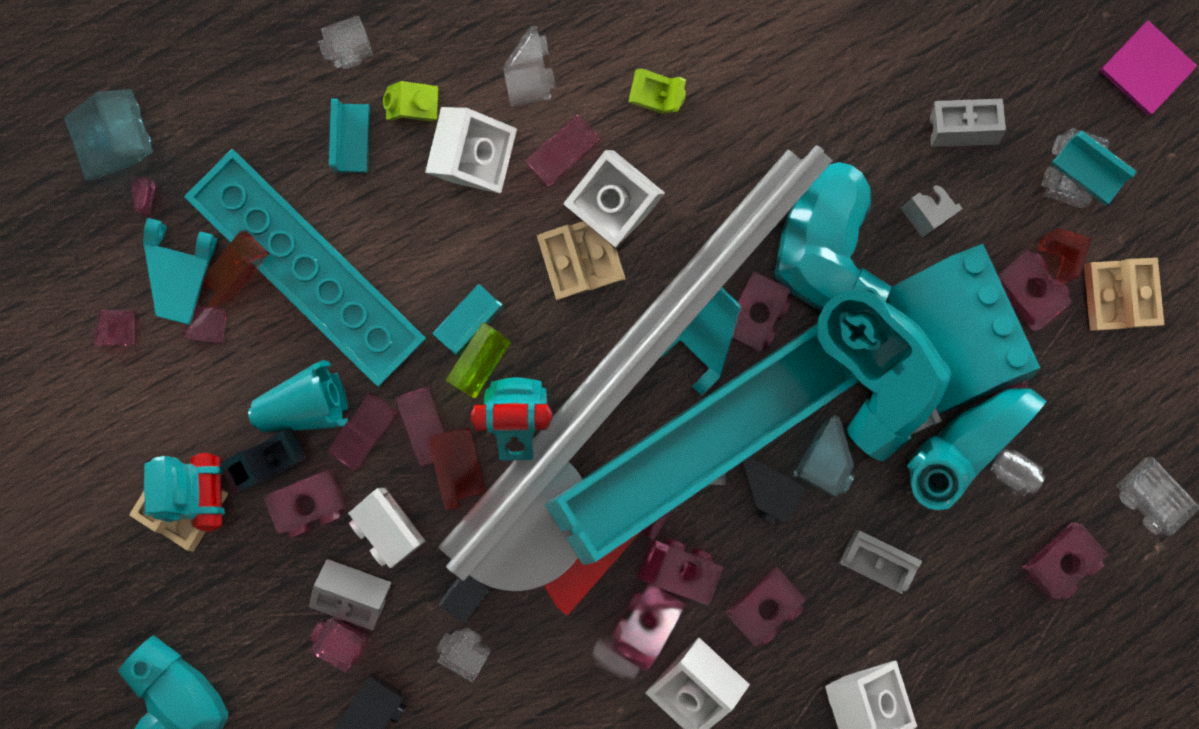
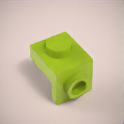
(657, 92)
(411, 101)

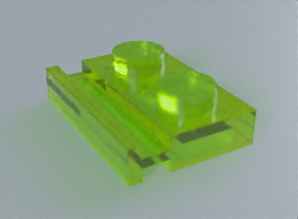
(478, 360)

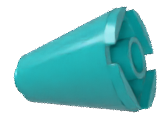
(302, 402)

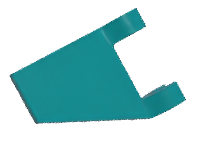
(175, 275)
(711, 336)

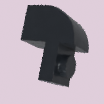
(263, 461)

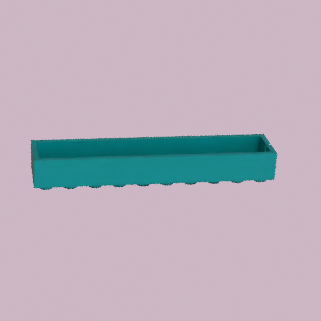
(698, 446)

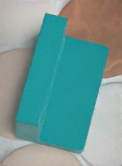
(349, 137)
(1092, 167)
(466, 319)

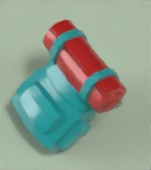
(513, 410)
(185, 490)

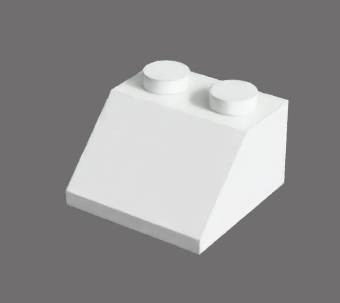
(471, 149)
(613, 197)
(385, 527)
(698, 688)
(871, 699)

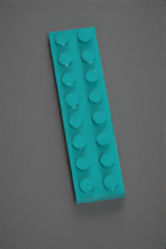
(307, 268)

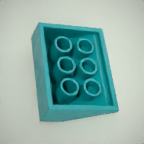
(969, 325)

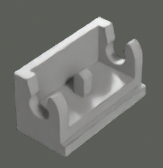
(967, 122)
(926, 214)
(880, 561)
(349, 594)

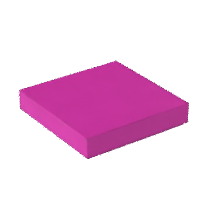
(1148, 68)

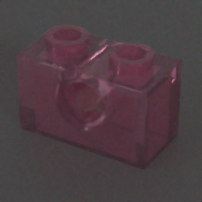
(1053, 295)
(773, 298)
(284, 503)
(1046, 568)
(663, 569)
(746, 610)
(338, 642)
(644, 645)

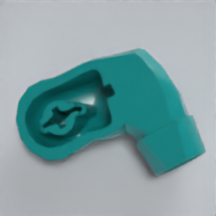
(823, 236)
(890, 359)
(967, 444)
(172, 690)

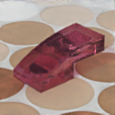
(563, 150)
(420, 421)
(362, 431)

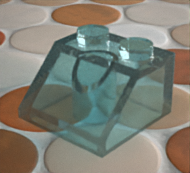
(108, 133)
(827, 459)

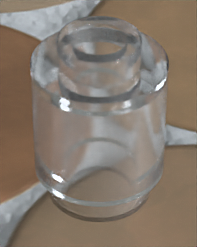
(1018, 472)
(611, 661)

